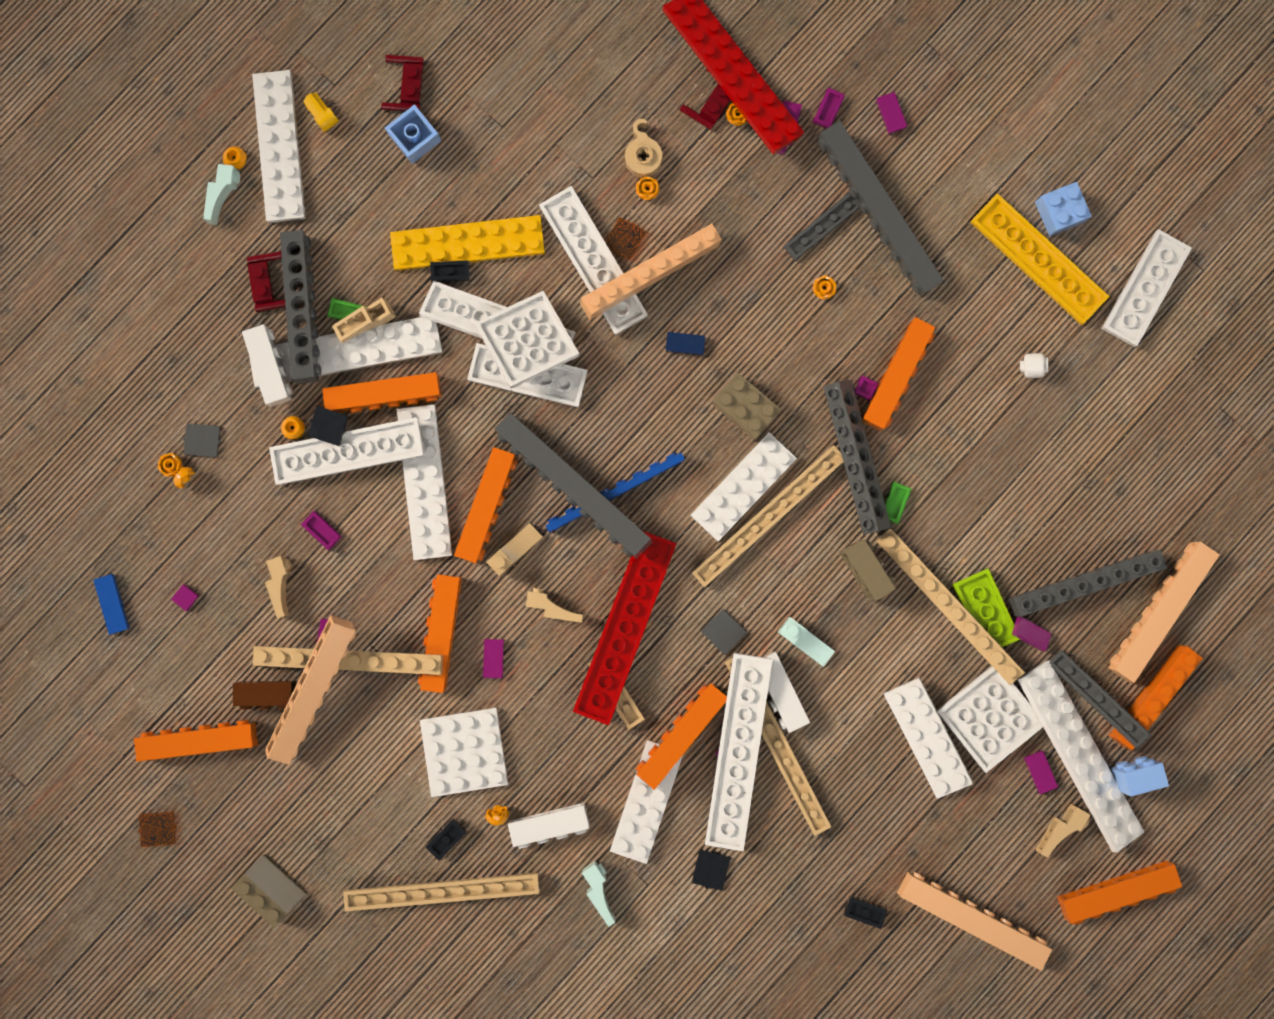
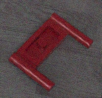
(411, 82)
(711, 110)
(261, 281)

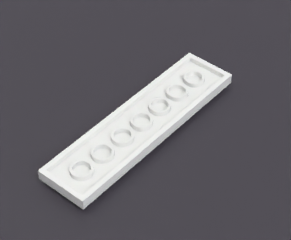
(278, 146)
(589, 254)
(460, 309)
(357, 450)
(426, 489)

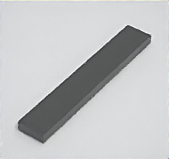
(822, 226)
(1099, 699)

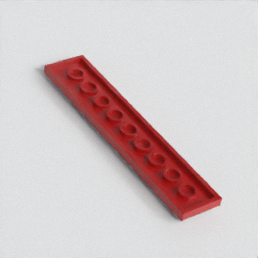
(734, 73)
(624, 631)

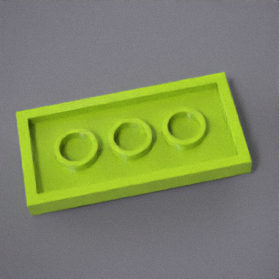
(983, 601)

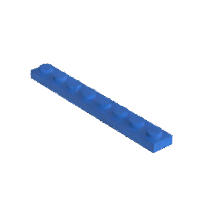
(621, 488)

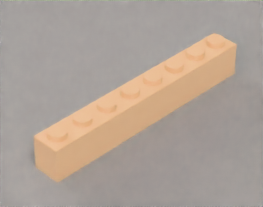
(650, 271)
(1163, 611)
(310, 690)
(975, 921)

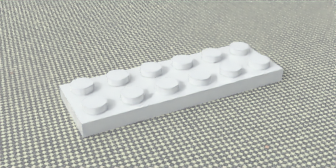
(1146, 288)
(557, 385)
(743, 487)
(928, 738)
(643, 814)

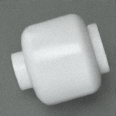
(1034, 365)

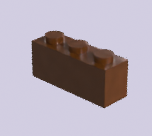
(262, 694)

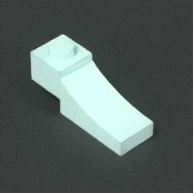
(226, 181)
(806, 641)
(595, 877)

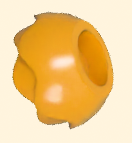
(733, 118)
(240, 159)
(648, 182)
(830, 286)
(298, 430)
(165, 460)
(183, 477)
(497, 815)

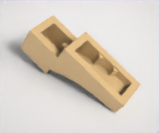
(364, 320)
(514, 549)
(279, 571)
(540, 600)
(1073, 820)

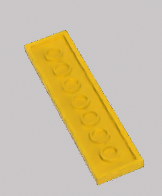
(467, 242)
(1039, 259)

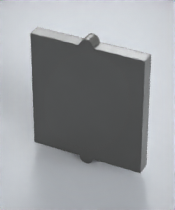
(202, 440)
(723, 632)

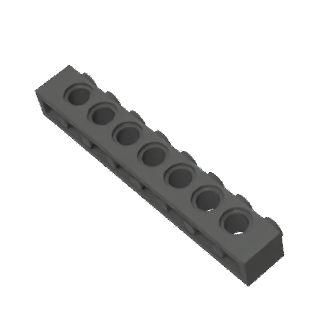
(290, 243)
(857, 457)
(1087, 583)

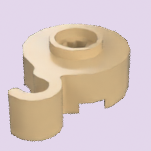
(642, 146)

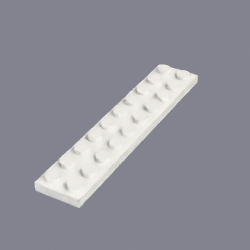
(371, 348)
(738, 751)
(1080, 756)

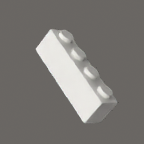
(267, 365)
(784, 697)
(548, 825)

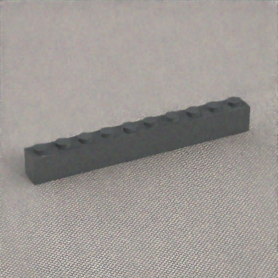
(879, 208)
(574, 486)

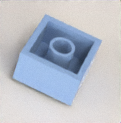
(413, 134)
(1063, 209)
(1139, 776)

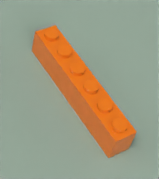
(898, 373)
(382, 393)
(485, 505)
(441, 629)
(1160, 690)
(681, 736)
(197, 741)
(1119, 892)

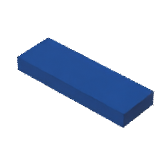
(111, 604)

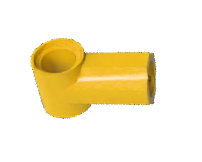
(323, 116)

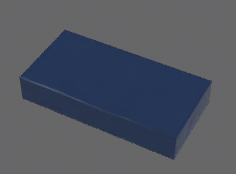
(685, 343)

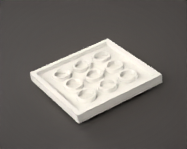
(527, 339)
(990, 718)
(464, 752)

